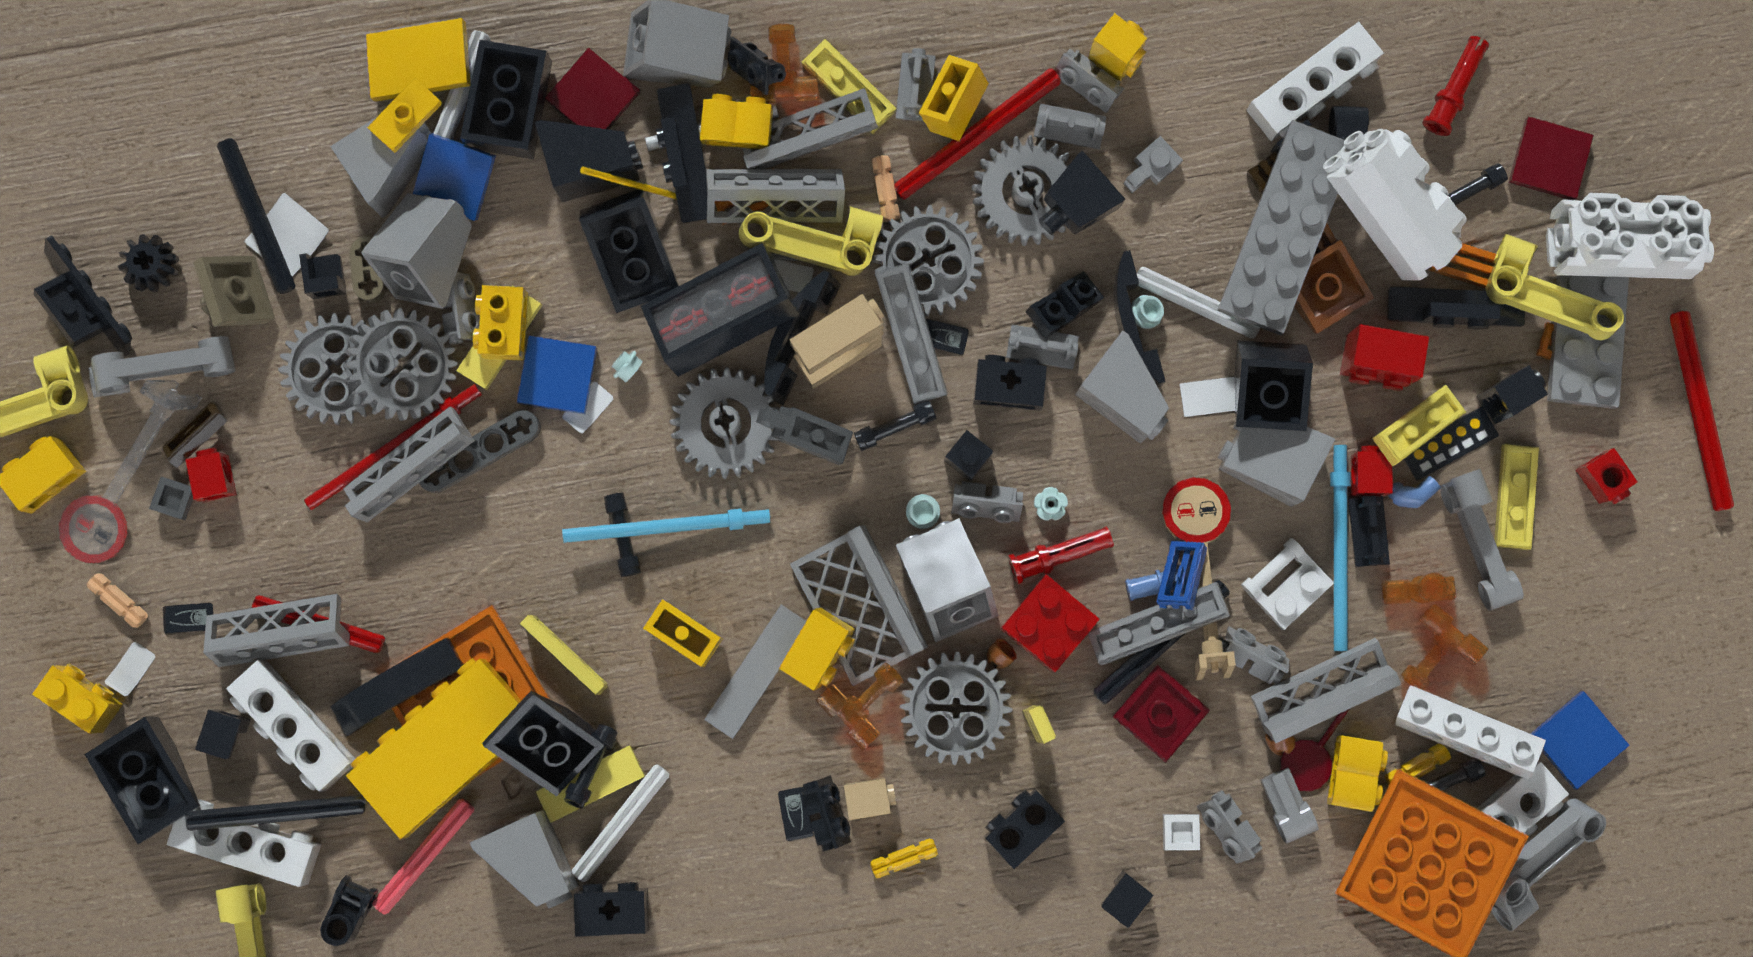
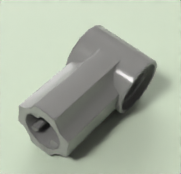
(1292, 814)

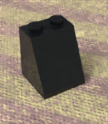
(576, 146)
(1272, 385)

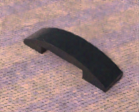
(1126, 280)
(816, 296)
(396, 686)

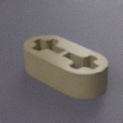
(359, 273)

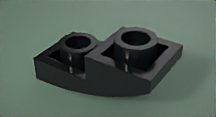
(1065, 304)

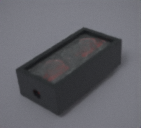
(719, 310)

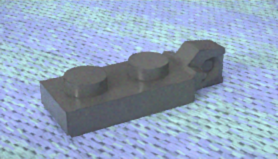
(807, 433)

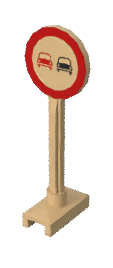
(1200, 513)

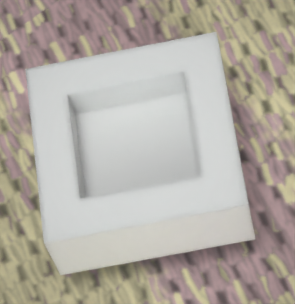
(1181, 832)

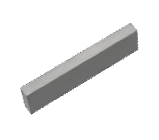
(911, 333)
(1157, 625)
(755, 672)

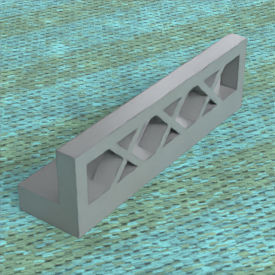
(840, 130)
(776, 189)
(412, 468)
(277, 642)
(1330, 701)

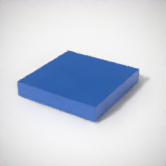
(455, 173)
(557, 375)
(1580, 740)

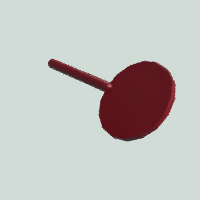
(1310, 761)

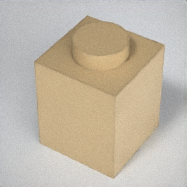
(869, 798)

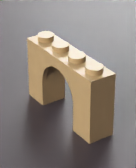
(838, 340)

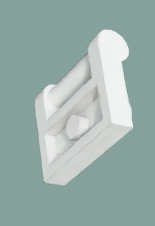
(1294, 593)

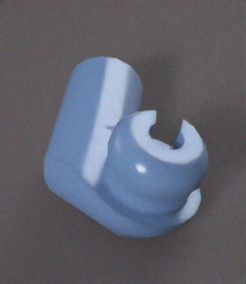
(1414, 497)

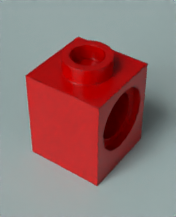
(1371, 473)
(210, 475)
(1592, 476)

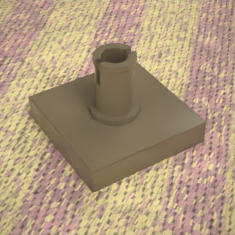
(233, 290)

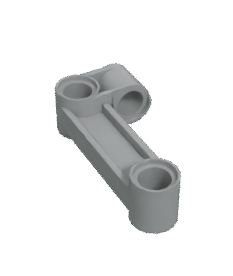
(112, 373)
(1465, 497)
(1573, 826)

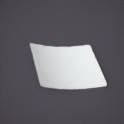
(294, 230)

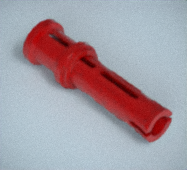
(1451, 99)
(1044, 559)

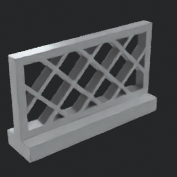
(880, 584)

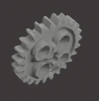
(912, 234)
(313, 348)
(422, 386)
(956, 676)

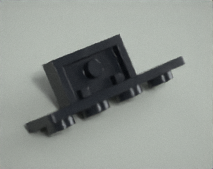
(684, 151)
(75, 304)
(1450, 307)

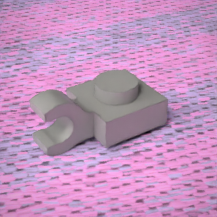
(1154, 163)

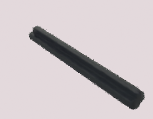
(256, 216)
(1137, 664)
(274, 812)

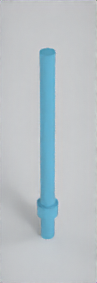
(1340, 480)
(734, 519)

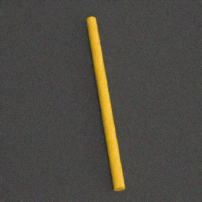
(623, 181)

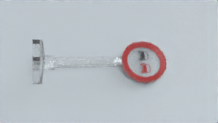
(94, 525)

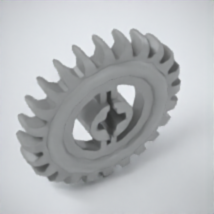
(1010, 162)
(718, 391)

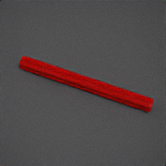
(977, 133)
(1701, 411)

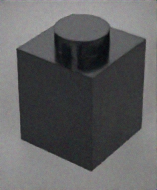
(968, 455)

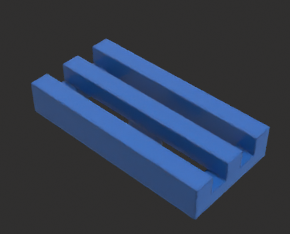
(1193, 579)

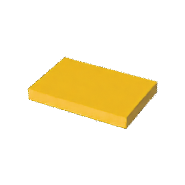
(429, 52)

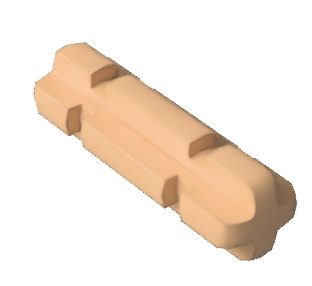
(885, 188)
(117, 600)

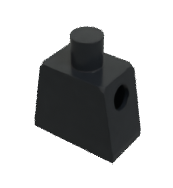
(1080, 197)

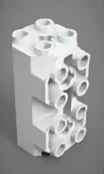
(1386, 191)
(1629, 238)

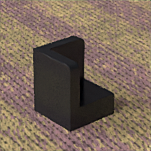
(322, 276)
(220, 733)
(1126, 899)

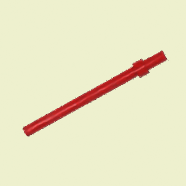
(355, 471)

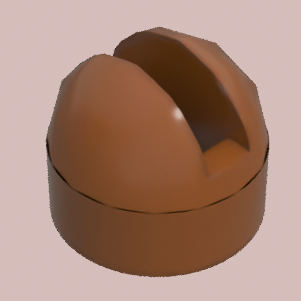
(1001, 654)
(1285, 745)

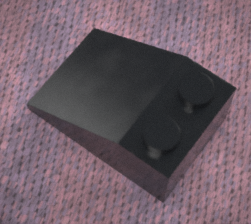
(628, 249)
(544, 742)
(144, 777)

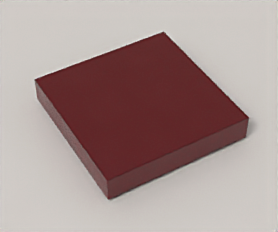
(592, 93)
(1551, 158)
(1161, 713)

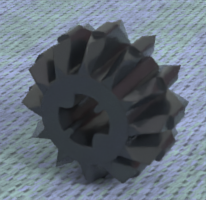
(138, 256)

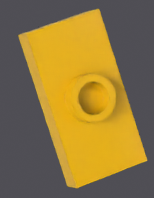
(404, 115)

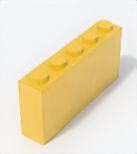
(435, 749)

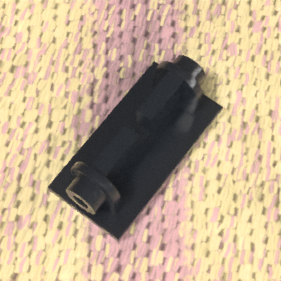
(754, 65)
(1369, 531)
(833, 828)

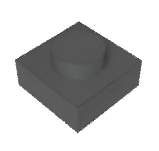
(172, 498)

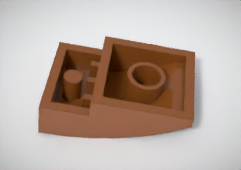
(1331, 285)

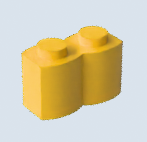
(736, 123)
(1356, 773)

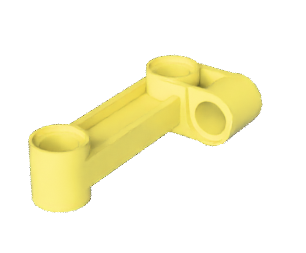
(815, 245)
(1544, 297)
(58, 373)
(243, 908)

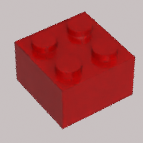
(1384, 357)
(1049, 623)

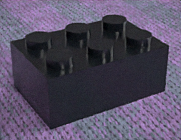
(506, 99)

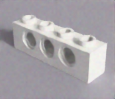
(1352, 45)
(247, 694)
(1470, 732)
(1545, 793)
(293, 869)

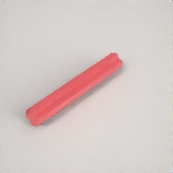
(423, 856)

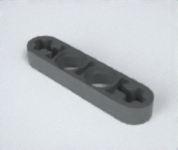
(481, 456)

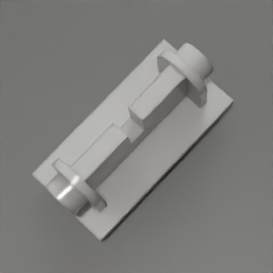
(914, 83)
(1098, 89)
(1070, 126)
(463, 319)
(1055, 350)
(1002, 506)
(1266, 659)
(1237, 841)

